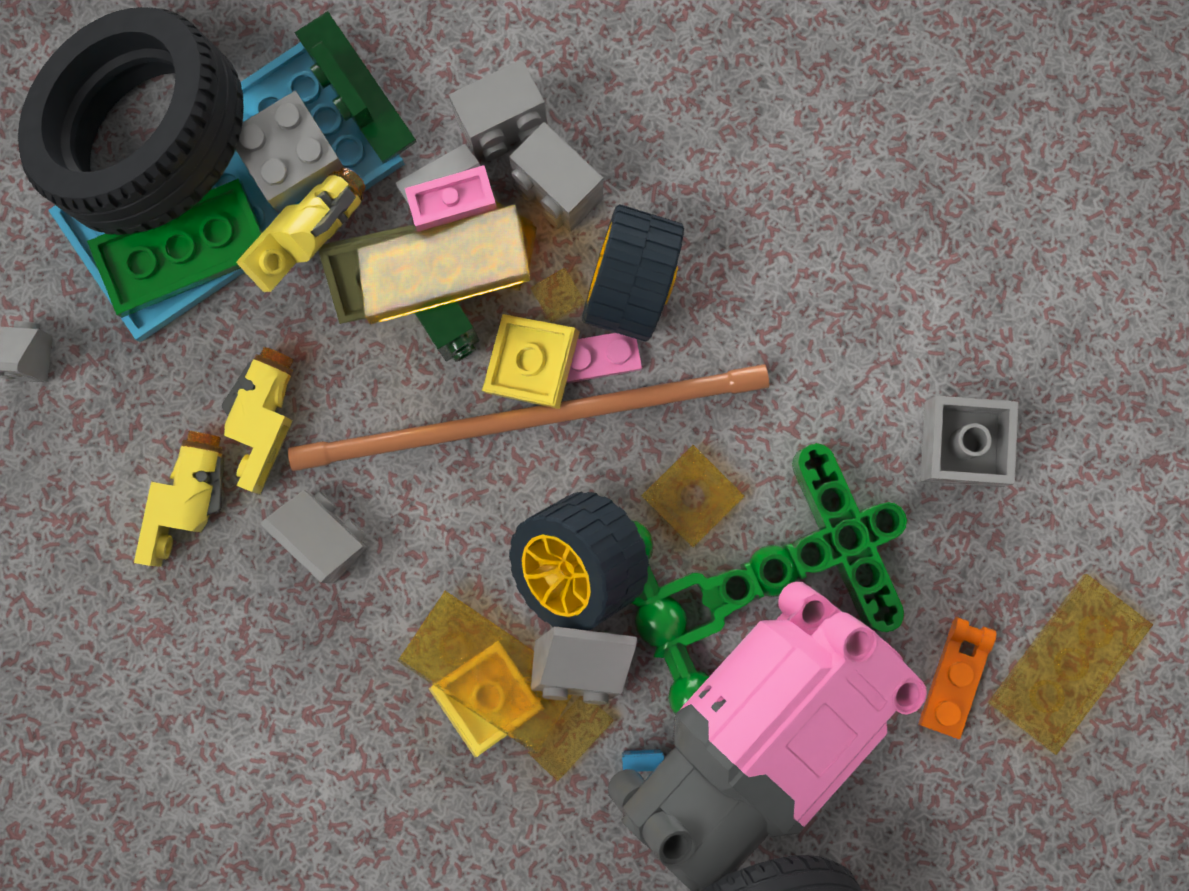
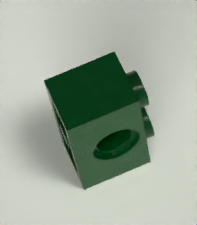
(449, 330)

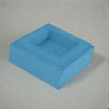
(642, 759)

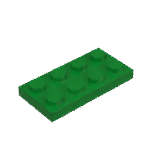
(178, 255)

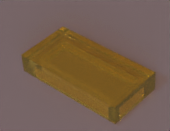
(571, 737)

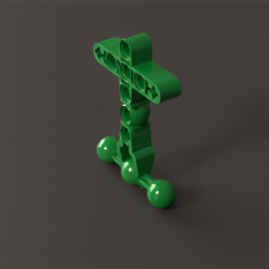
(663, 620)

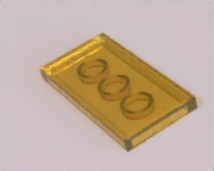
(443, 264)
(1070, 664)
(482, 671)

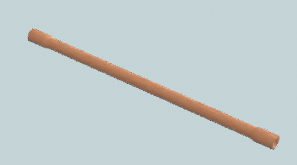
(324, 453)

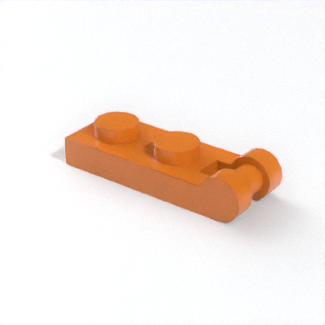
(956, 679)

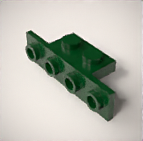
(355, 87)

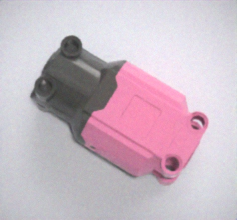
(767, 738)

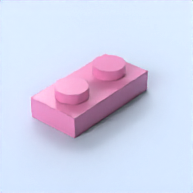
(450, 198)
(604, 357)

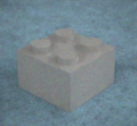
(498, 110)
(286, 151)
(556, 178)
(969, 441)

